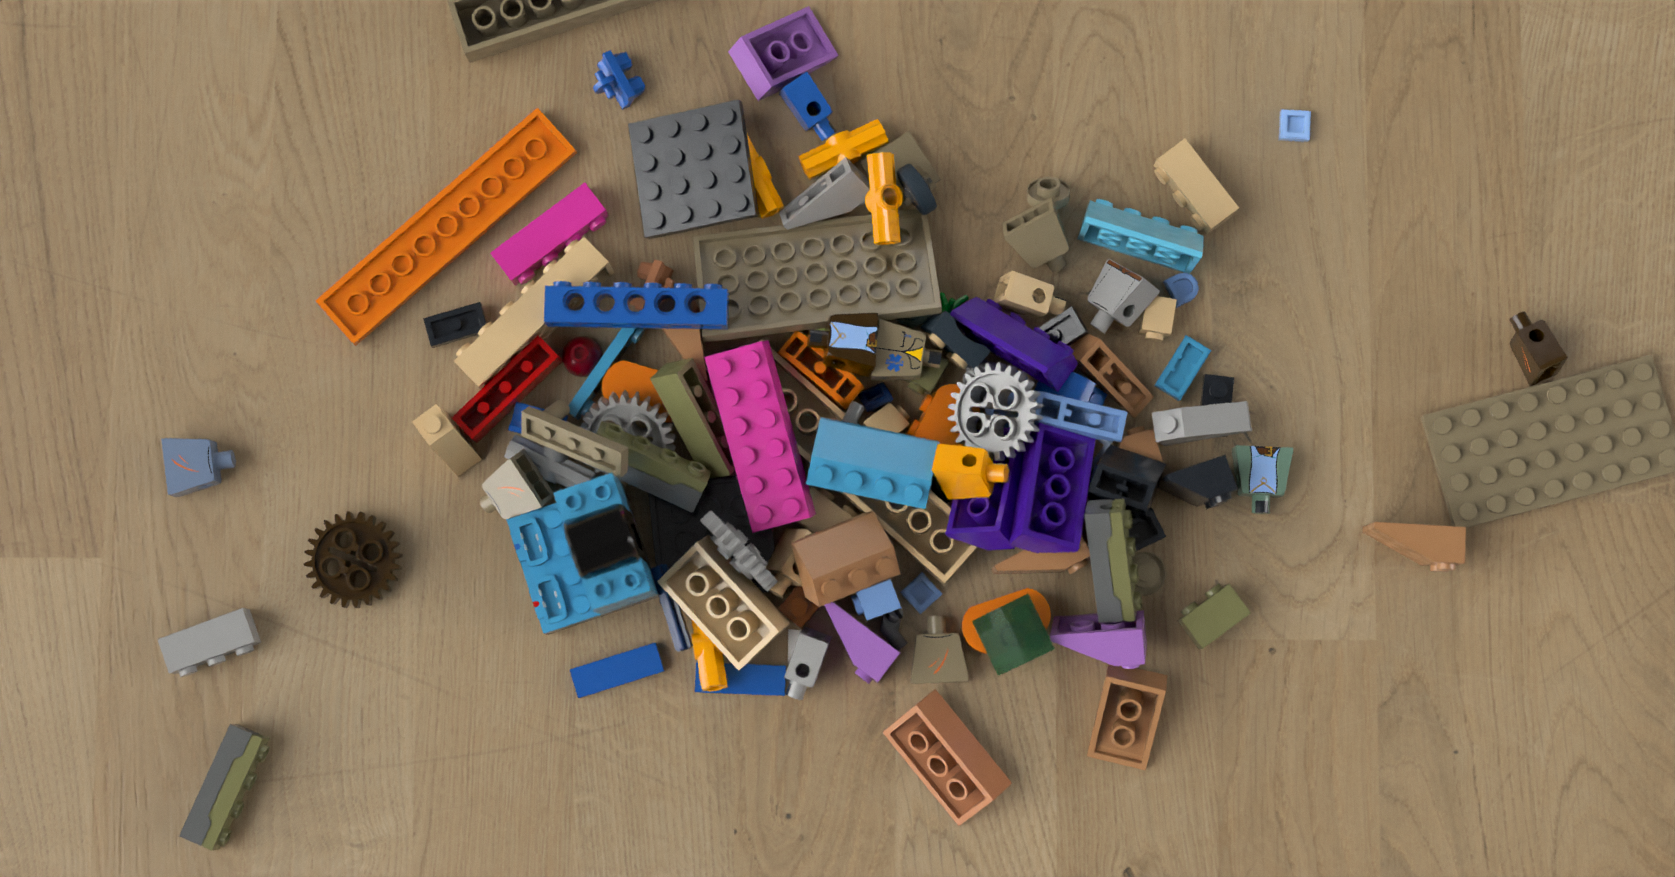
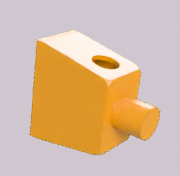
(966, 471)

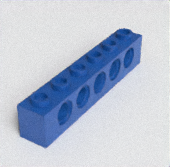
(620, 316)

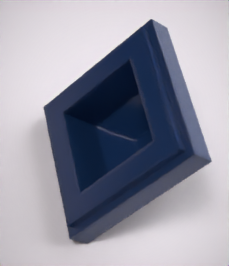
(875, 397)

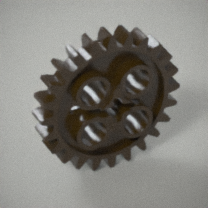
(342, 584)

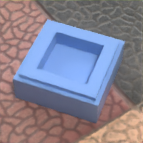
(1294, 125)

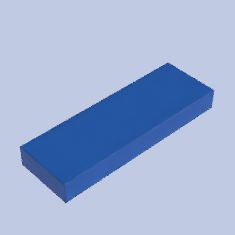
(617, 670)
(750, 680)

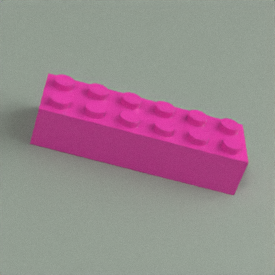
(760, 436)

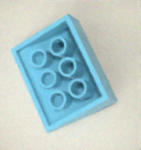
(1141, 237)

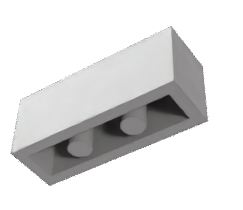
(209, 642)

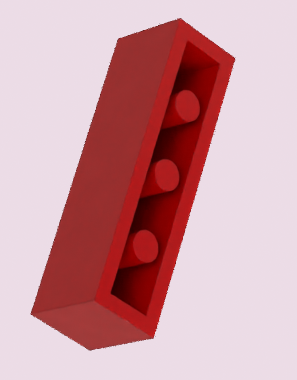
(507, 388)

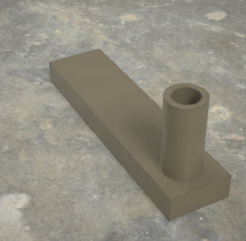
(551, 431)

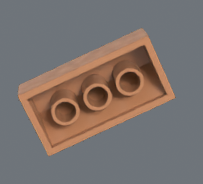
(947, 757)

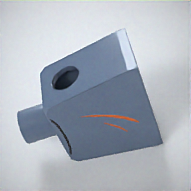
(193, 464)

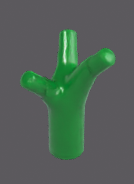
(952, 304)

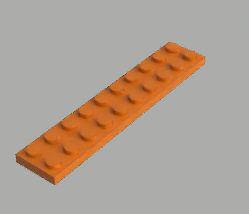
(446, 226)

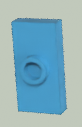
(1182, 368)

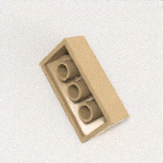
(723, 602)

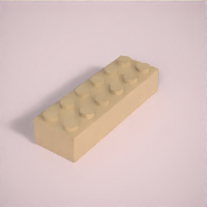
(525, 318)

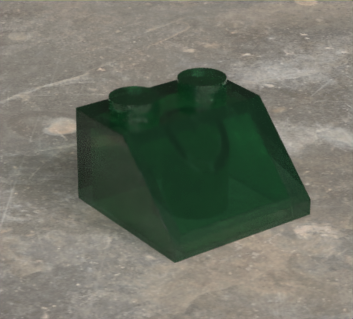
(1013, 634)

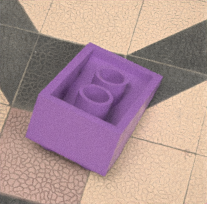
(782, 52)
(1109, 642)
(864, 648)

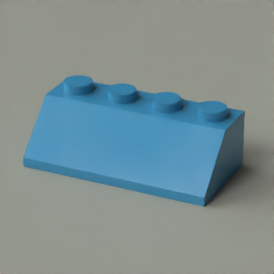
(872, 463)

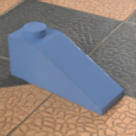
(1081, 417)

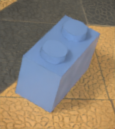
(876, 600)

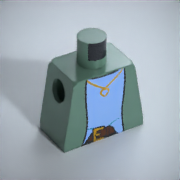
(1261, 473)

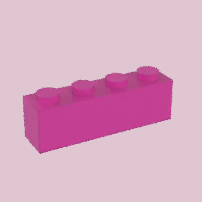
(550, 234)

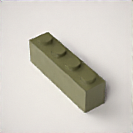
(694, 415)

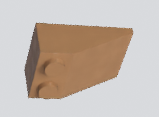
(687, 341)
(1425, 544)
(1030, 562)
(1127, 716)

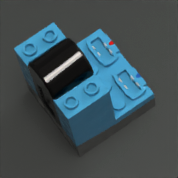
(583, 555)

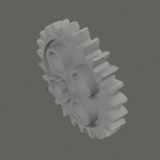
(998, 384)
(625, 412)
(731, 543)

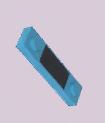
(584, 398)

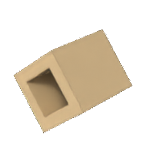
(1158, 319)

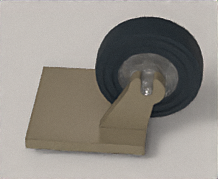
(912, 172)

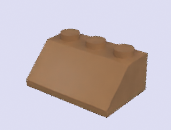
(844, 559)

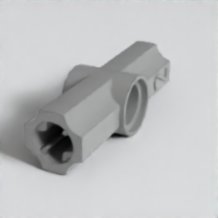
(550, 463)

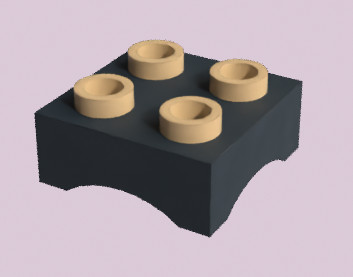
(944, 333)

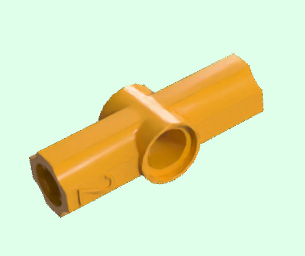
(842, 145)
(883, 184)
(767, 196)
(710, 661)

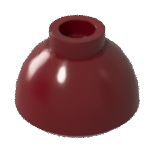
(581, 356)

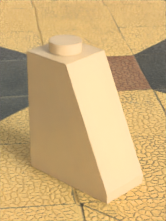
(447, 440)

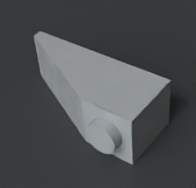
(829, 196)
(1201, 422)

